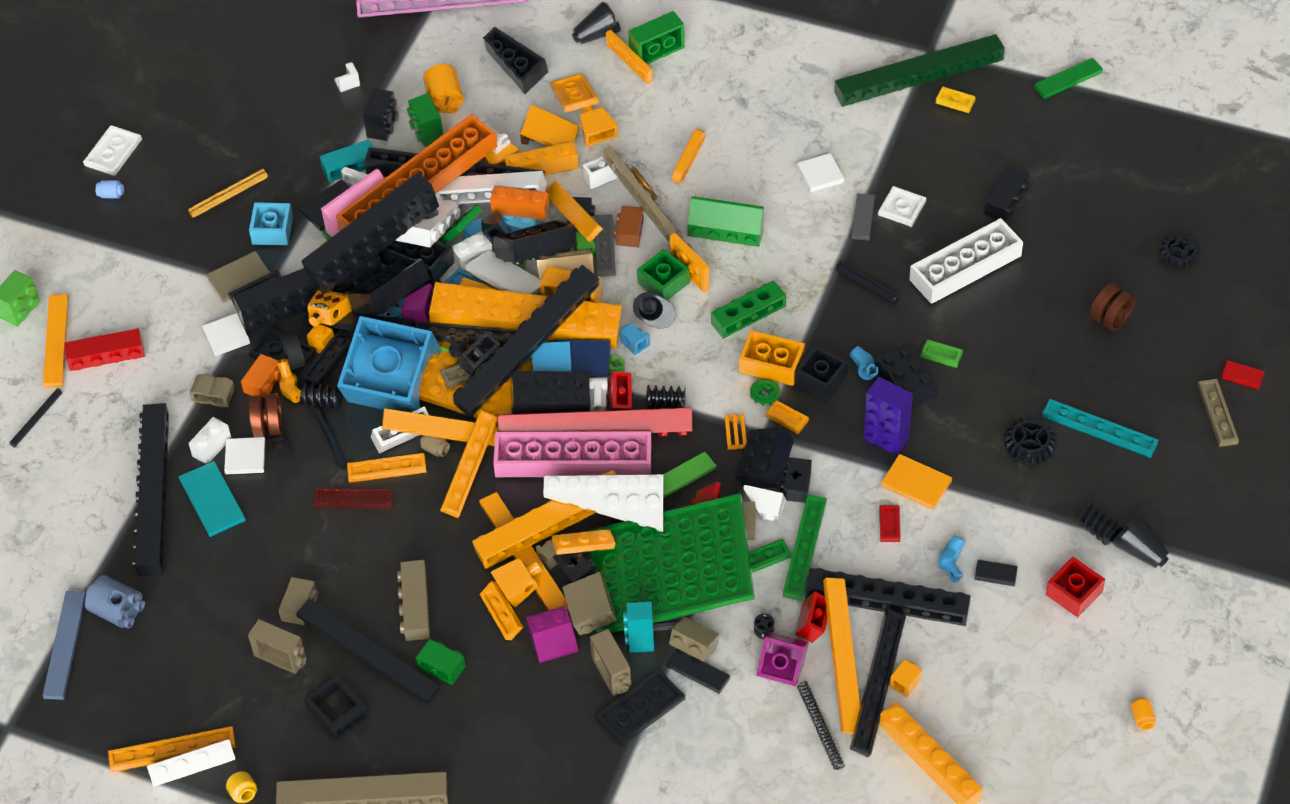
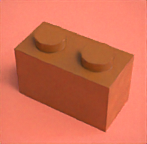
(629, 226)

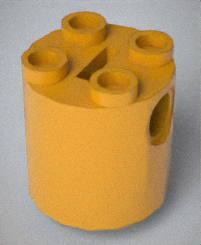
(443, 88)

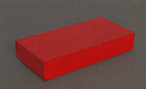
(1243, 374)
(889, 523)

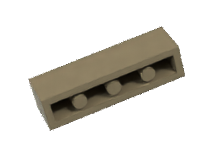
(414, 599)

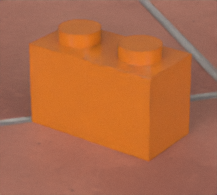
(261, 377)

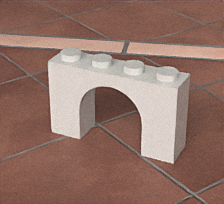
(431, 229)

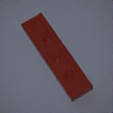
(353, 498)

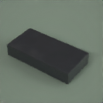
(996, 573)

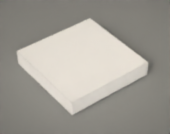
(820, 172)
(902, 206)
(225, 334)
(245, 455)

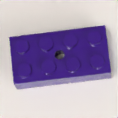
(888, 415)

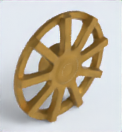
(644, 184)

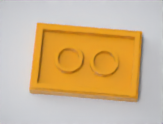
(574, 92)
(547, 127)
(698, 268)
(916, 481)

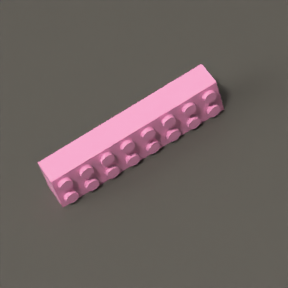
(572, 453)

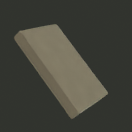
(237, 274)

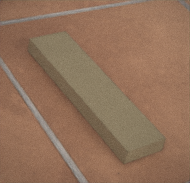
(1218, 412)

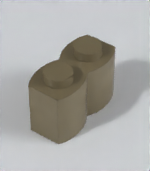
(212, 390)

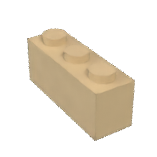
(566, 261)

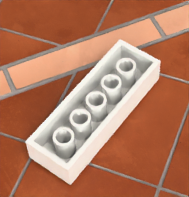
(966, 260)

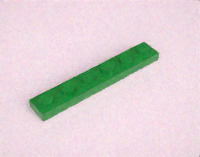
(804, 547)

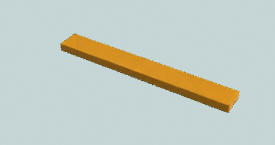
(547, 588)
(842, 653)

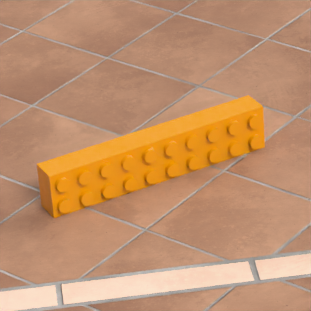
(509, 309)

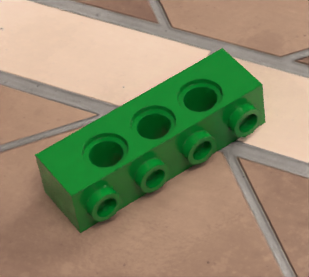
(748, 309)

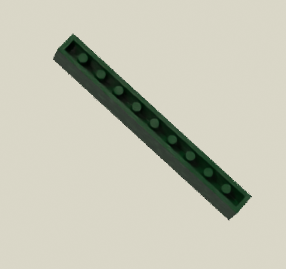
(919, 70)

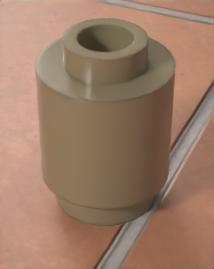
(435, 445)

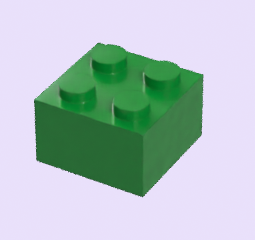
(424, 119)
(663, 275)

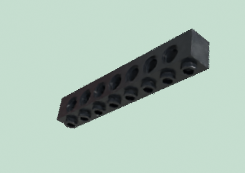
(878, 601)

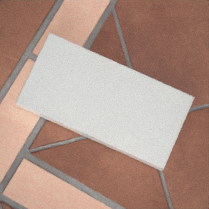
(503, 274)

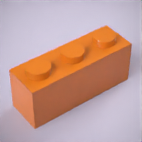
(520, 202)

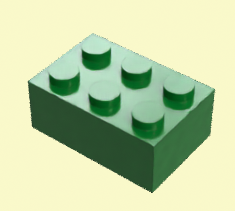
(657, 37)

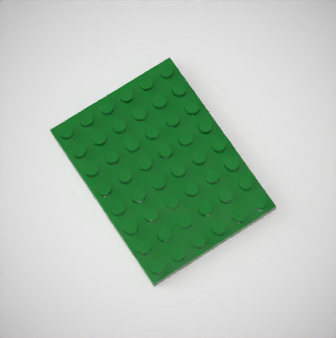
(685, 569)

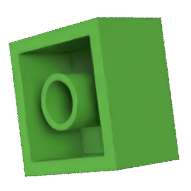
(17, 298)

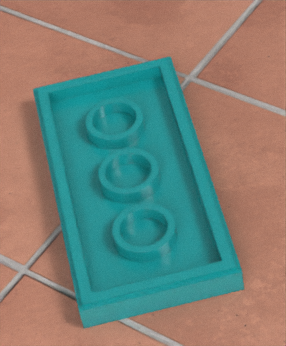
(211, 498)

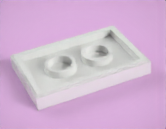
(112, 150)

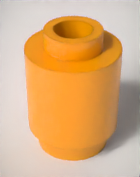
(1143, 713)

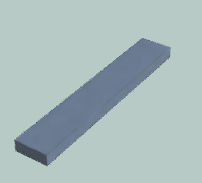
(64, 645)

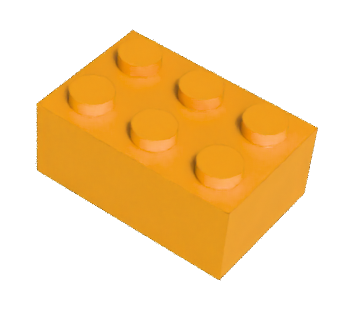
(554, 276)
(771, 357)

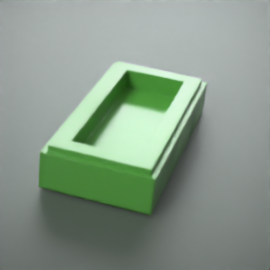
(941, 353)

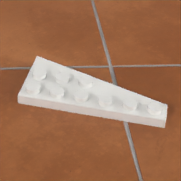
(617, 496)

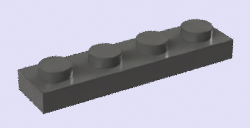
(605, 246)

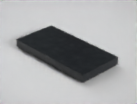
(639, 707)

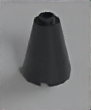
(596, 24)
(1141, 543)

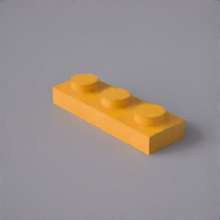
(583, 541)
(501, 610)

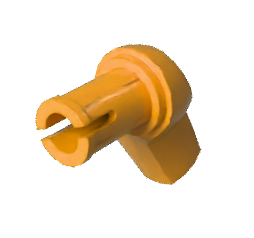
(288, 381)

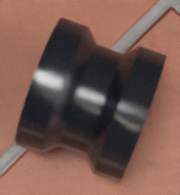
(458, 345)
(765, 621)

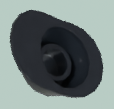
(654, 310)

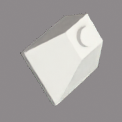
(767, 502)

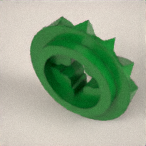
(769, 387)

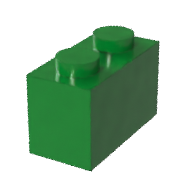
(441, 661)

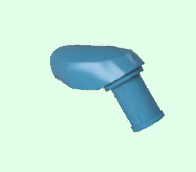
(865, 363)
(949, 556)

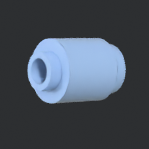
(109, 189)

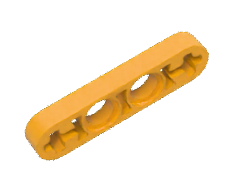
(688, 156)

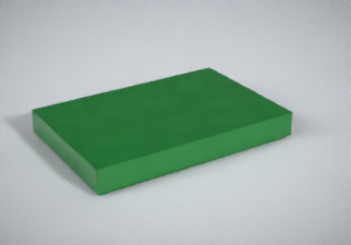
(459, 225)

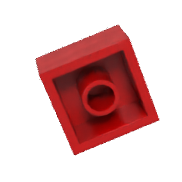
(1075, 586)

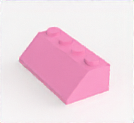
(331, 209)

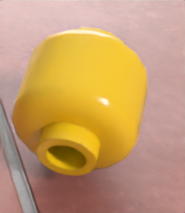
(241, 787)

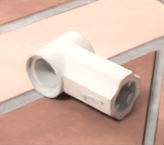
(598, 393)

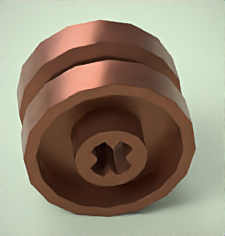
(1112, 307)
(265, 415)

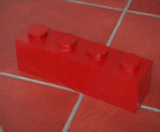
(104, 349)

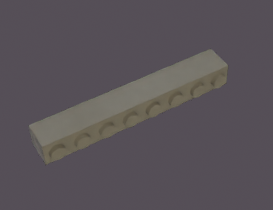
(386, 789)

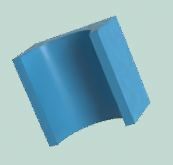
(386, 365)

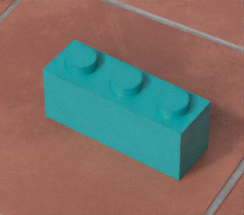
(350, 157)
(639, 627)

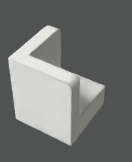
(349, 80)

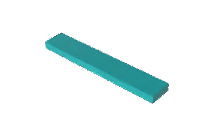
(1100, 428)

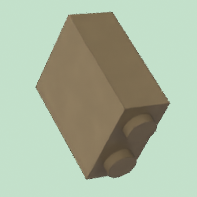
(589, 603)

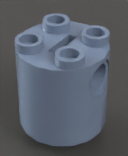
(114, 601)

